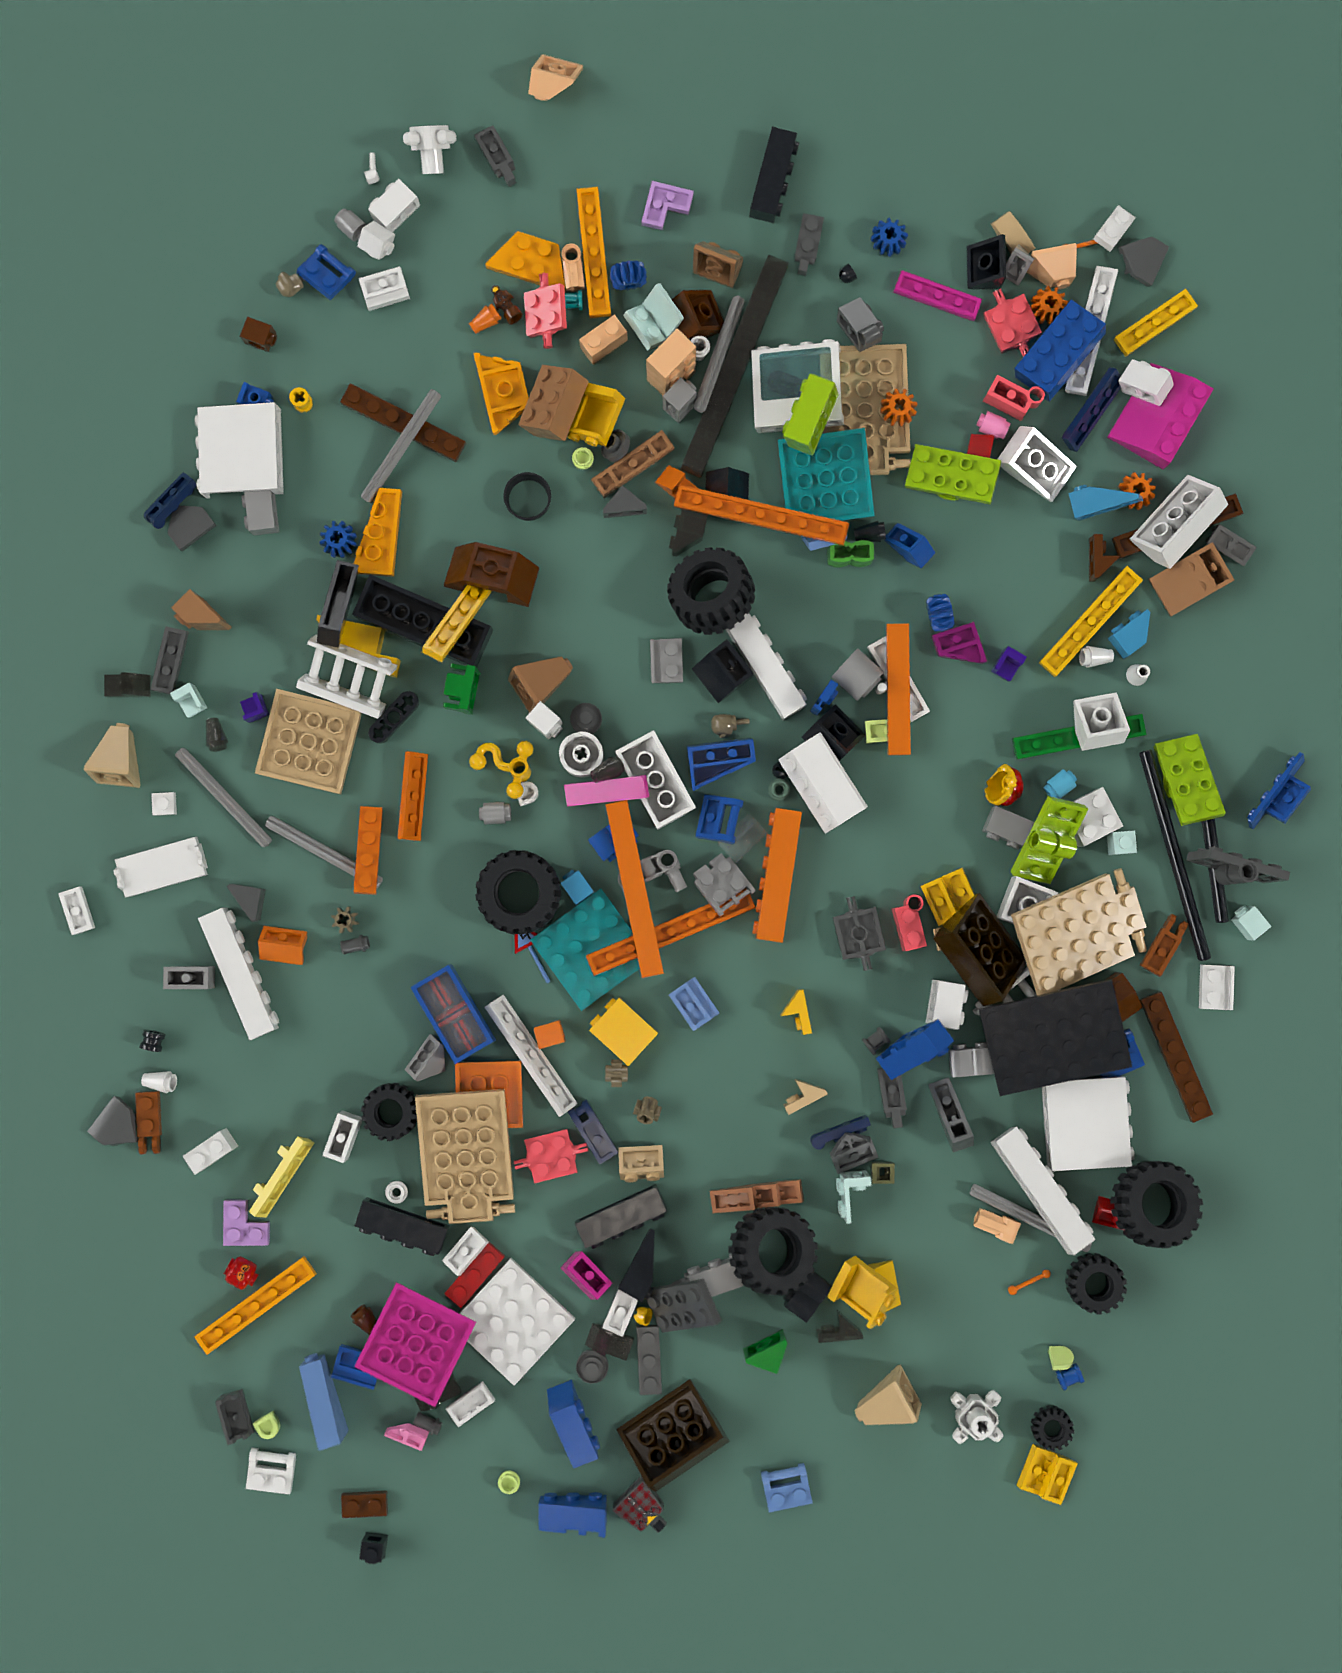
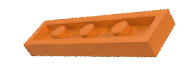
(412, 796)
(368, 850)

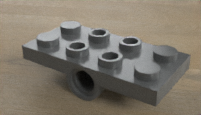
(1236, 870)
(683, 1305)

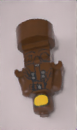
(502, 300)

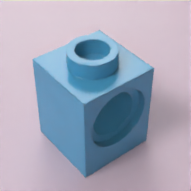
(576, 886)

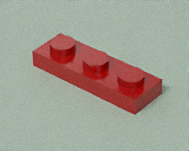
(474, 1275)

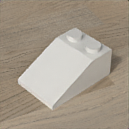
(1036, 462)

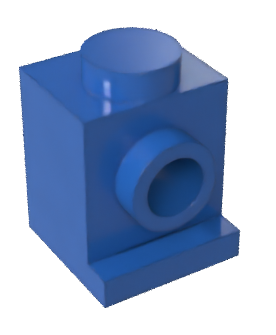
(248, 394)

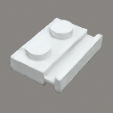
(384, 288)
(1216, 987)

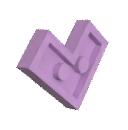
(665, 198)
(238, 1230)

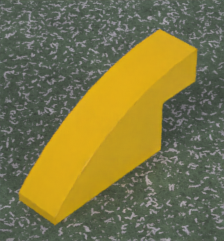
(366, 639)

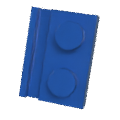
(825, 698)
(345, 1370)

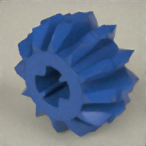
(891, 245)
(628, 275)
(344, 542)
(940, 612)

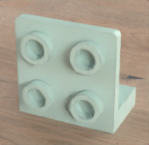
(654, 318)
(858, 1181)

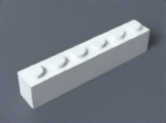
(767, 667)
(238, 973)
(1043, 1191)

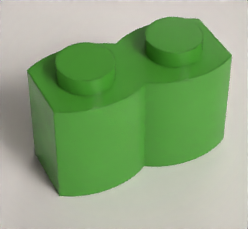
(856, 554)

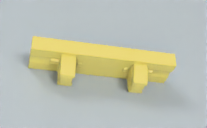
(270, 1193)

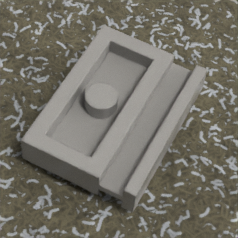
(666, 661)

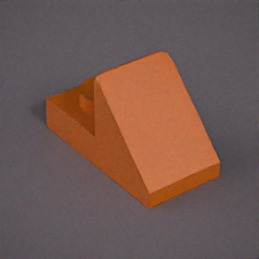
(670, 481)

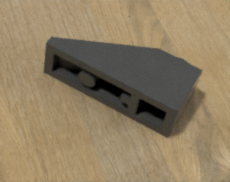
(951, 1115)

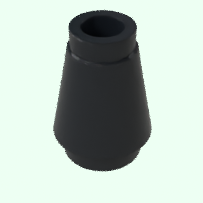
(871, 532)

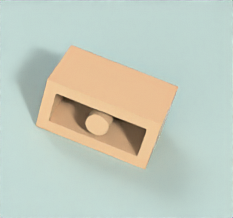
(603, 339)

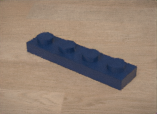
(1092, 410)

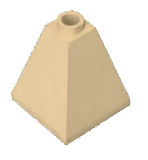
(115, 759)
(890, 1401)

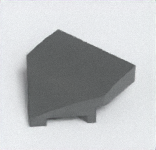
(1144, 259)
(189, 525)
(115, 1124)
(852, 1151)

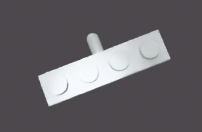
(917, 704)

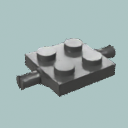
(859, 933)

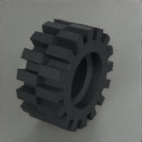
(1065, 1428)

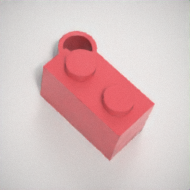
(1012, 398)
(909, 925)

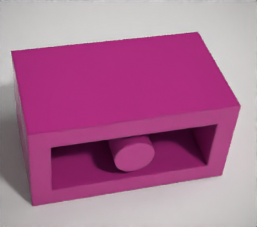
(586, 1275)

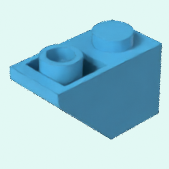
(1131, 636)

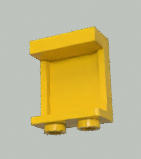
(596, 415)
(622, 1030)
(863, 1291)

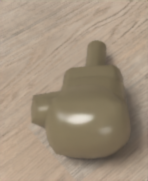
(289, 285)
(725, 723)

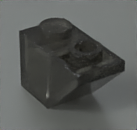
(689, 532)

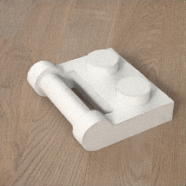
(269, 1477)

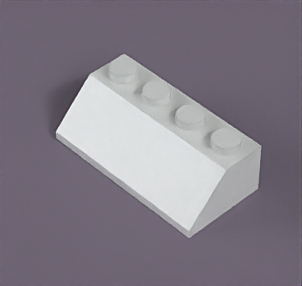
(1179, 520)
(822, 783)
(667, 794)

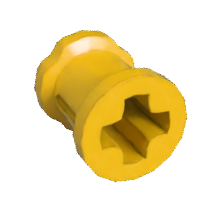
(301, 393)

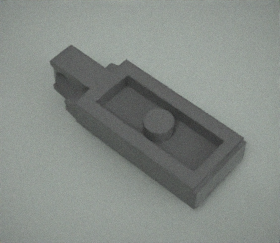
(496, 154)
(808, 241)
(892, 1097)

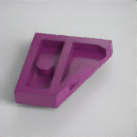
(960, 644)

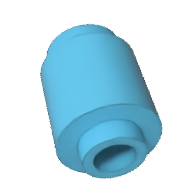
(1060, 784)

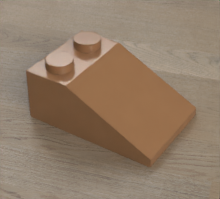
(716, 263)

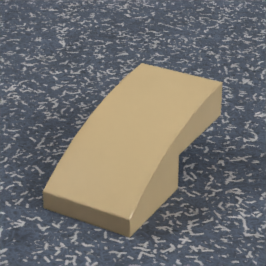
(1013, 232)

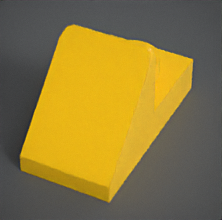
(798, 1005)

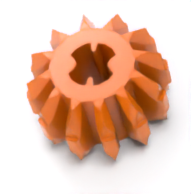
(1053, 299)
(899, 399)
(1142, 486)

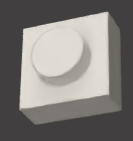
(164, 804)

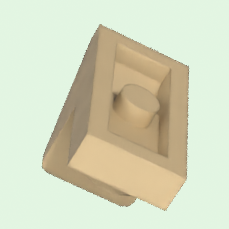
(810, 1094)

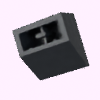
(722, 671)

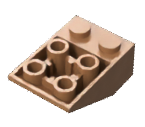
(1191, 579)

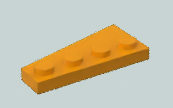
(379, 543)

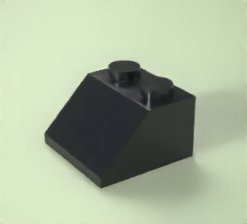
(837, 730)

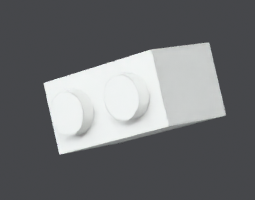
(394, 205)
(1146, 382)
(545, 721)
(342, 1136)
(210, 1151)

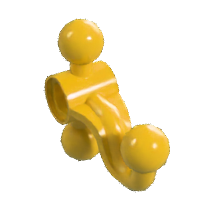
(524, 750)

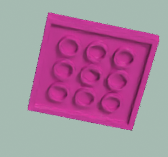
(415, 1344)

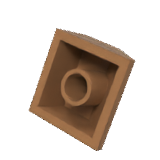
(197, 613)

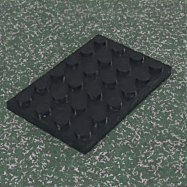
(1055, 1037)

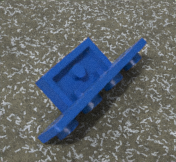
(1284, 796)

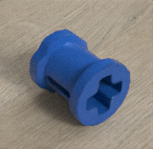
(1069, 1376)

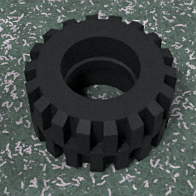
(374, 1121)
(1108, 1296)

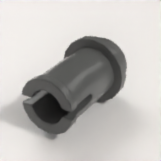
(356, 944)
(428, 1423)

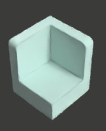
(189, 699)

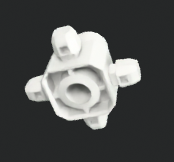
(430, 142)
(976, 1417)

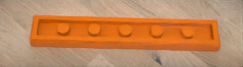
(898, 689)

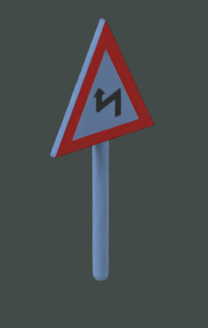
(523, 941)

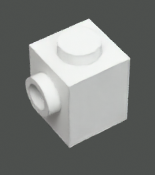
(376, 240)

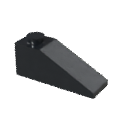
(639, 1275)

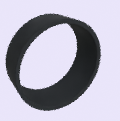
(523, 477)

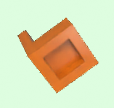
(549, 1034)

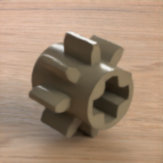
(351, 921)
(616, 1073)
(647, 1110)

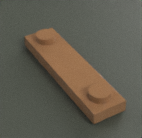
(633, 464)

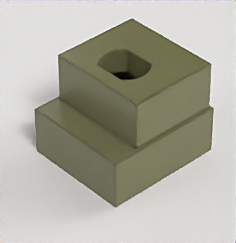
(887, 1178)

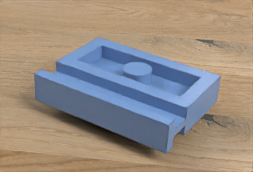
(694, 1003)

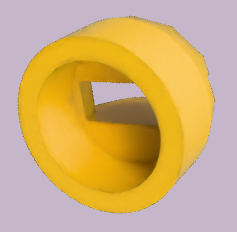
(643, 1316)

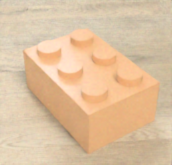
(671, 361)

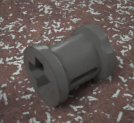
(876, 1040)

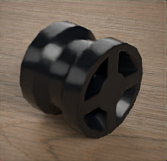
(152, 1040)

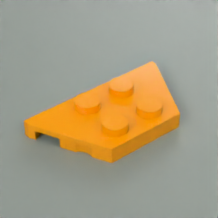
(527, 257)
(502, 390)

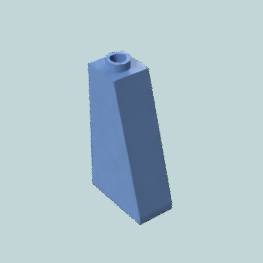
(323, 1402)

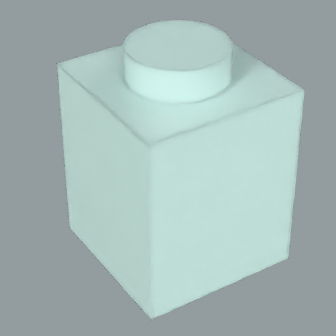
(1121, 843)
(1250, 922)

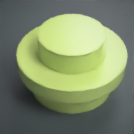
(582, 458)
(509, 1482)

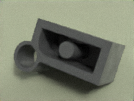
(860, 324)

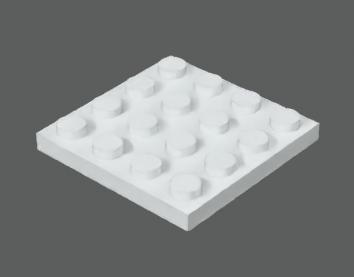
(515, 1321)

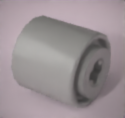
(858, 675)

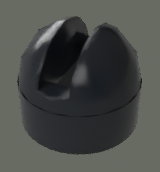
(847, 274)
(777, 774)

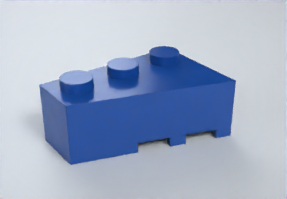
(718, 759)
(915, 1048)
(572, 1424)
(573, 1513)

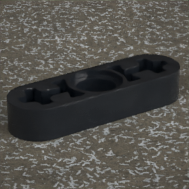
(377, 724)

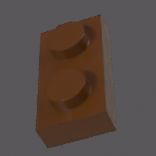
(364, 1504)

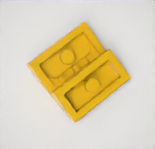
(947, 894)
(1046, 1474)

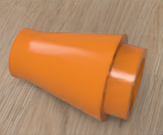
(485, 318)

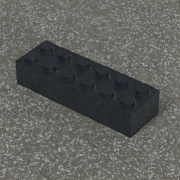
(416, 619)

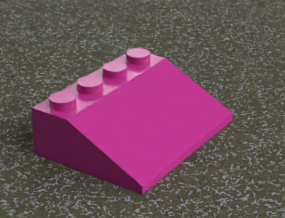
(1160, 430)

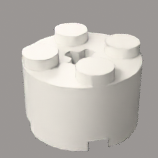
(576, 743)

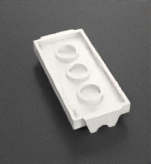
(160, 867)

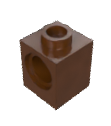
(258, 334)

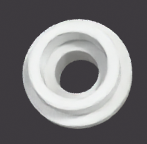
(390, 1195)

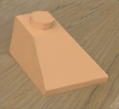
(552, 76)
(1054, 265)

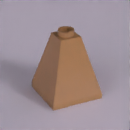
(539, 679)

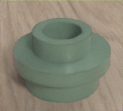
(779, 782)

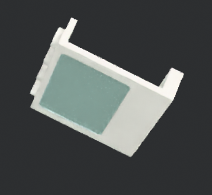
(779, 377)

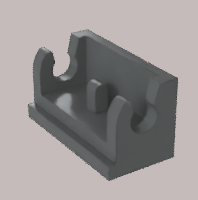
(1231, 544)
(234, 1416)

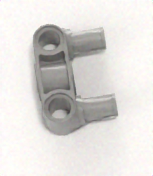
(653, 868)

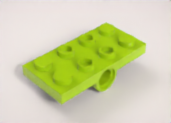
(953, 474)
(1189, 780)
(1050, 840)

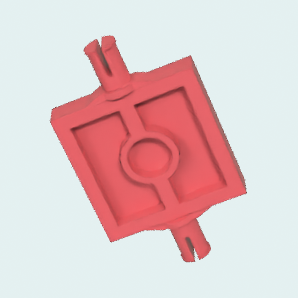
(545, 310)
(1012, 323)
(551, 1156)

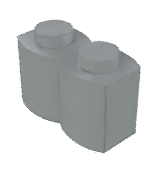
(970, 1060)

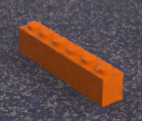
(778, 875)

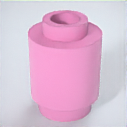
(993, 425)

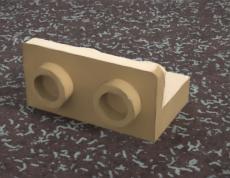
(641, 1163)

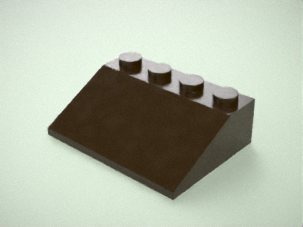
(981, 951)
(672, 1436)

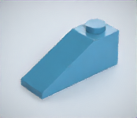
(1094, 501)

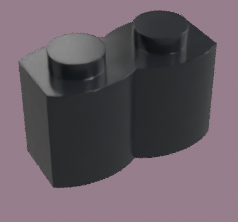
(808, 1297)

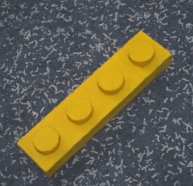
(1155, 322)

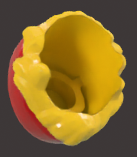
(1004, 786)

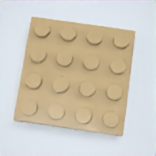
(308, 741)

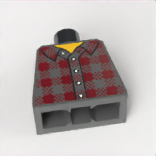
(640, 1507)

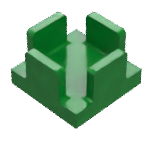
(462, 688)

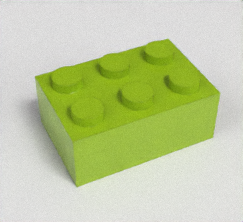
(810, 414)

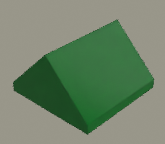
(767, 1352)

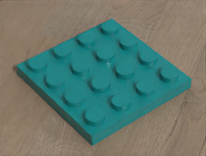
(833, 480)
(578, 933)

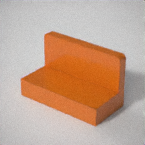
(282, 945)

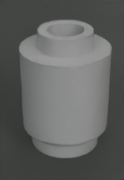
(349, 224)
(495, 813)

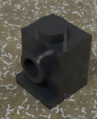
(373, 1551)

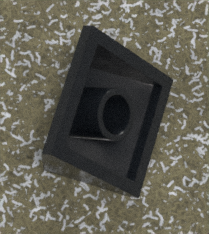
(986, 263)
(728, 482)

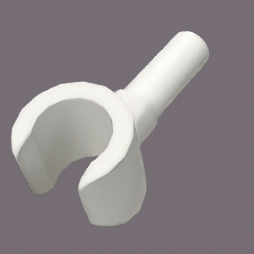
(371, 175)

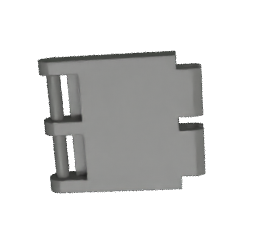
(722, 883)

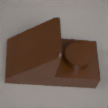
(1097, 562)

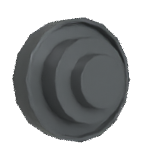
(617, 446)
(586, 718)
(592, 1367)

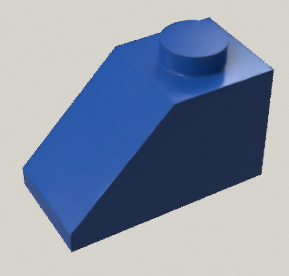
(910, 545)

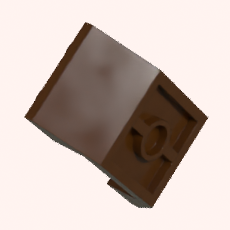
(493, 570)

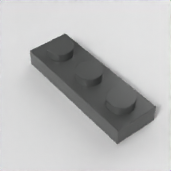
(169, 660)
(649, 1360)

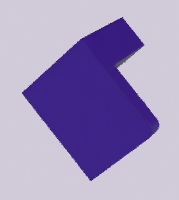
(1008, 663)
(254, 708)

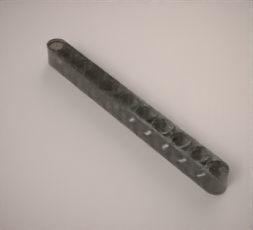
(734, 366)

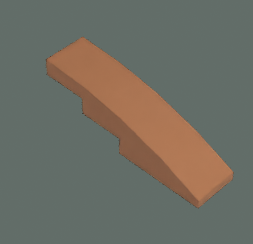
(756, 1196)

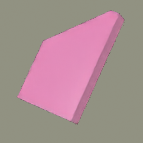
(408, 1435)

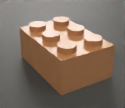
(553, 402)

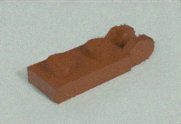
(1163, 947)
(148, 1120)

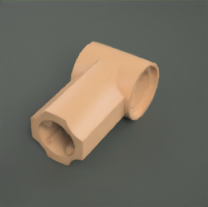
(573, 268)
(1001, 1226)

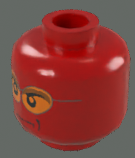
(241, 1273)

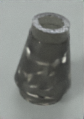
(215, 736)
(608, 770)

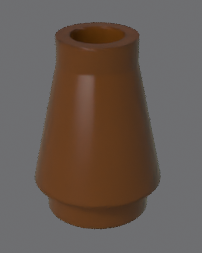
(364, 1318)

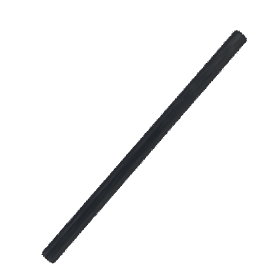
(1175, 855)

